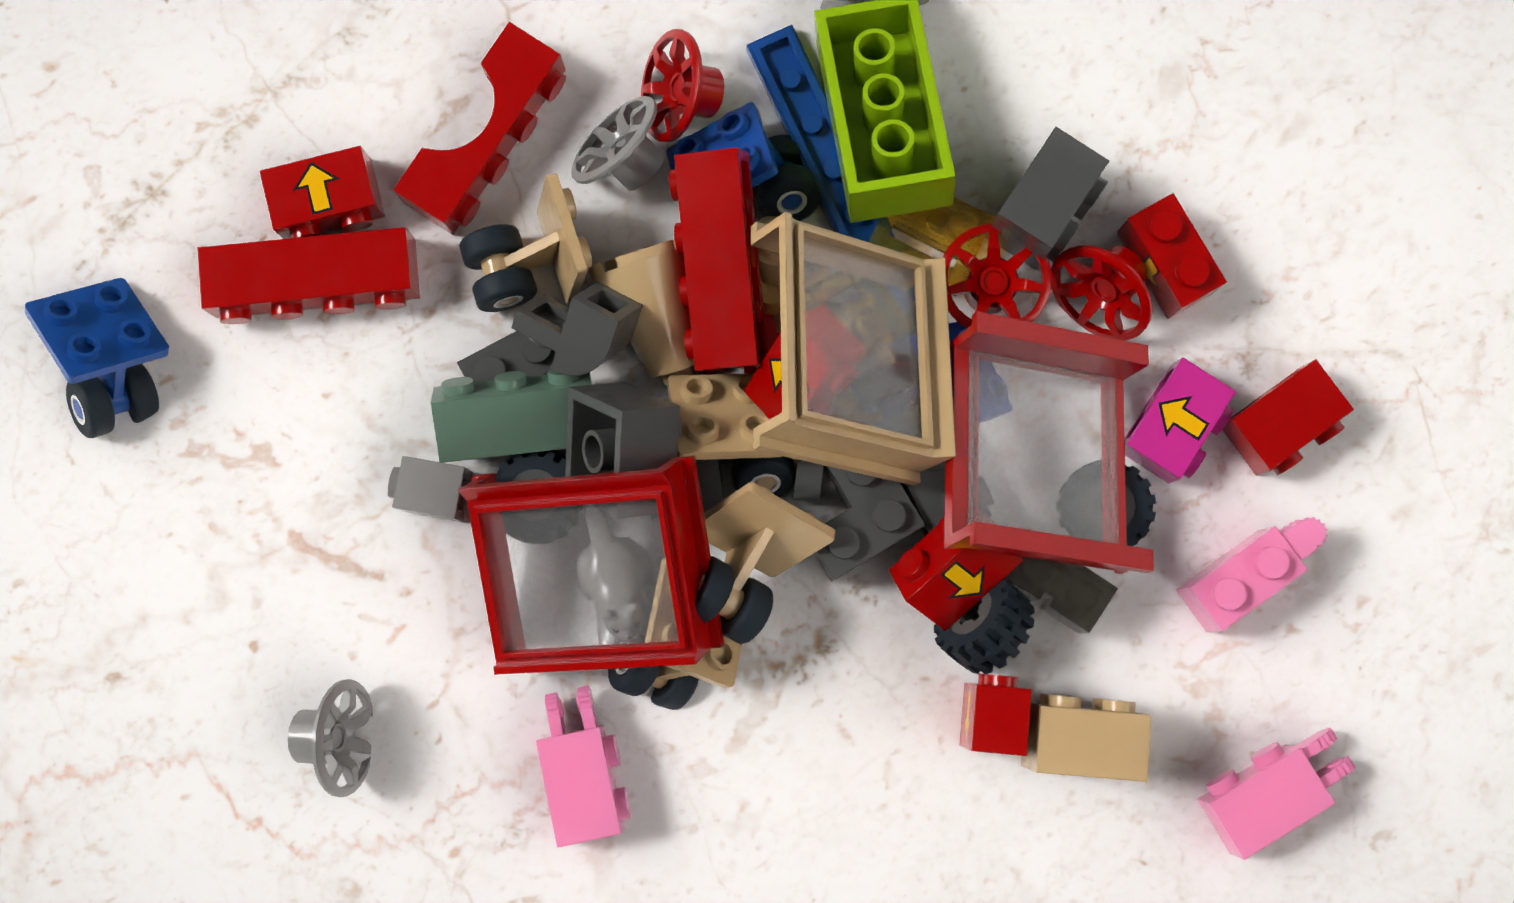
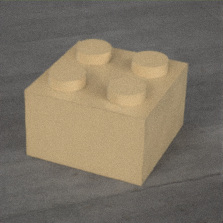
(1088, 742)

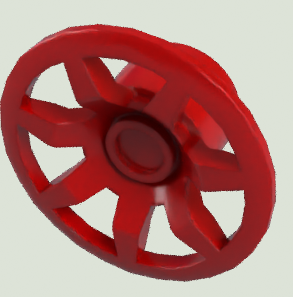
(686, 87)
(994, 280)
(1107, 286)

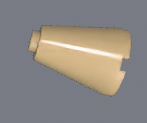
(653, 280)

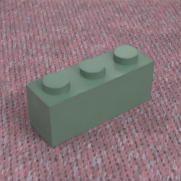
(502, 414)

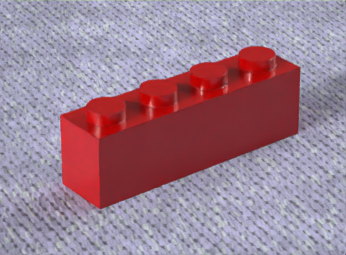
(719, 261)
(308, 274)

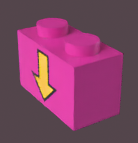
(1178, 421)

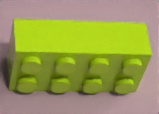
(884, 109)

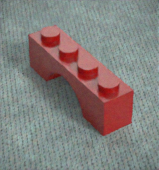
(449, 182)

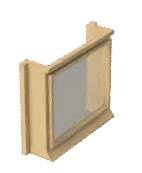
(859, 355)

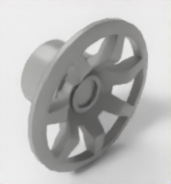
(626, 152)
(328, 737)

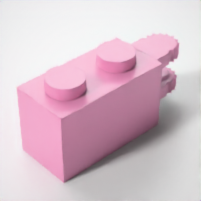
(1251, 573)
(581, 775)
(1272, 794)

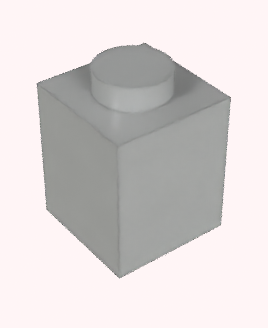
(429, 488)

